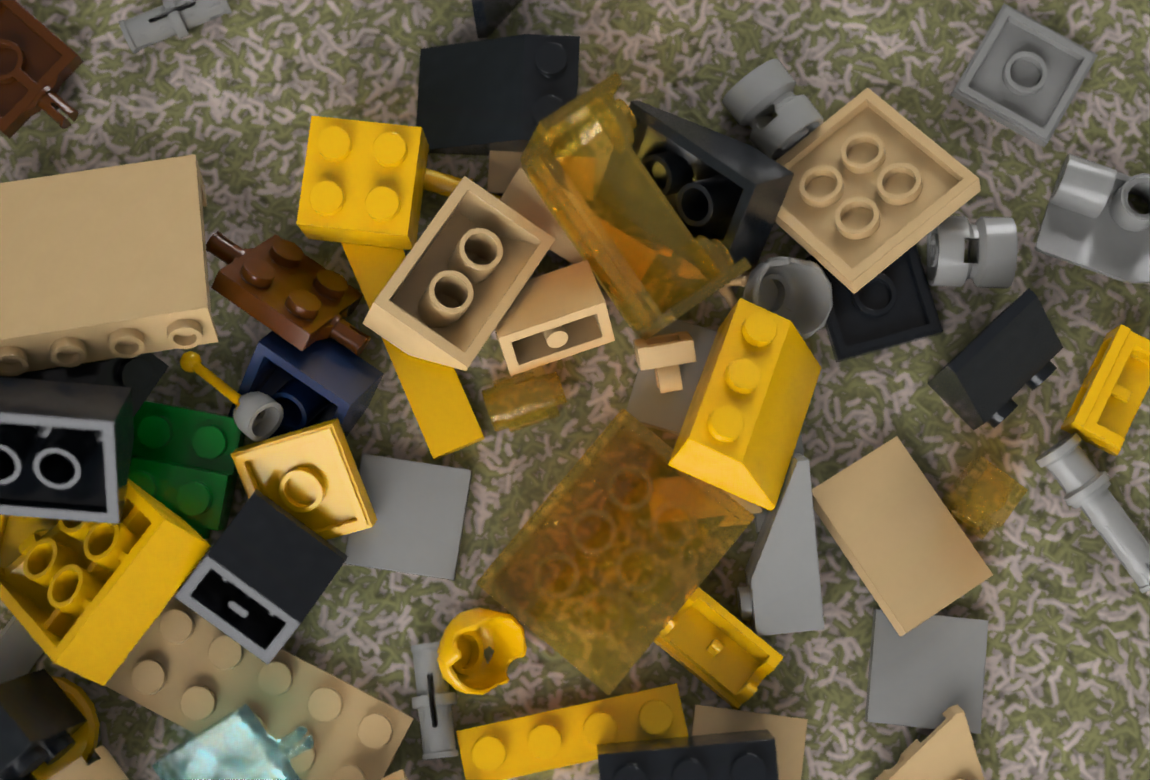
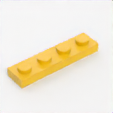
(569, 733)

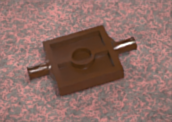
(31, 69)
(288, 292)

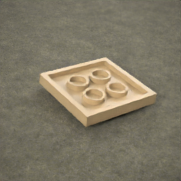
(868, 189)

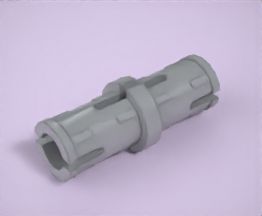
(170, 19)
(440, 740)

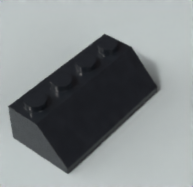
(64, 449)

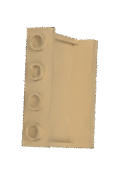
(103, 265)

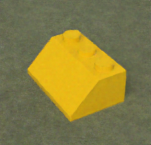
(748, 406)

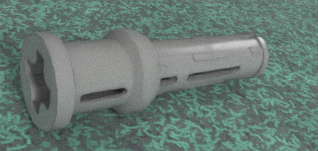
(1089, 490)

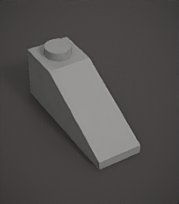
(784, 566)

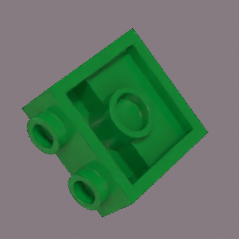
(187, 462)

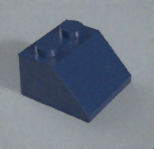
(312, 383)

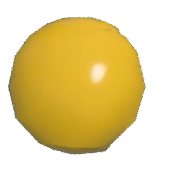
(463, 648)

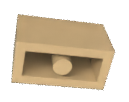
(554, 319)

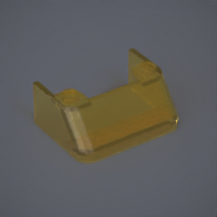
(618, 214)

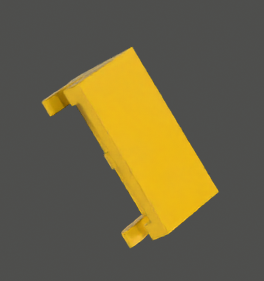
(1111, 391)
(718, 649)

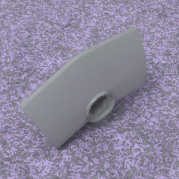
(1094, 224)

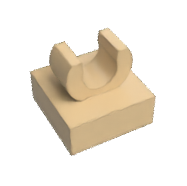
(664, 355)

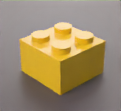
(363, 182)

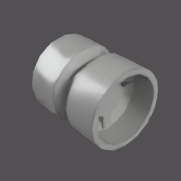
(768, 91)
(990, 252)

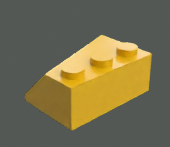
(99, 585)

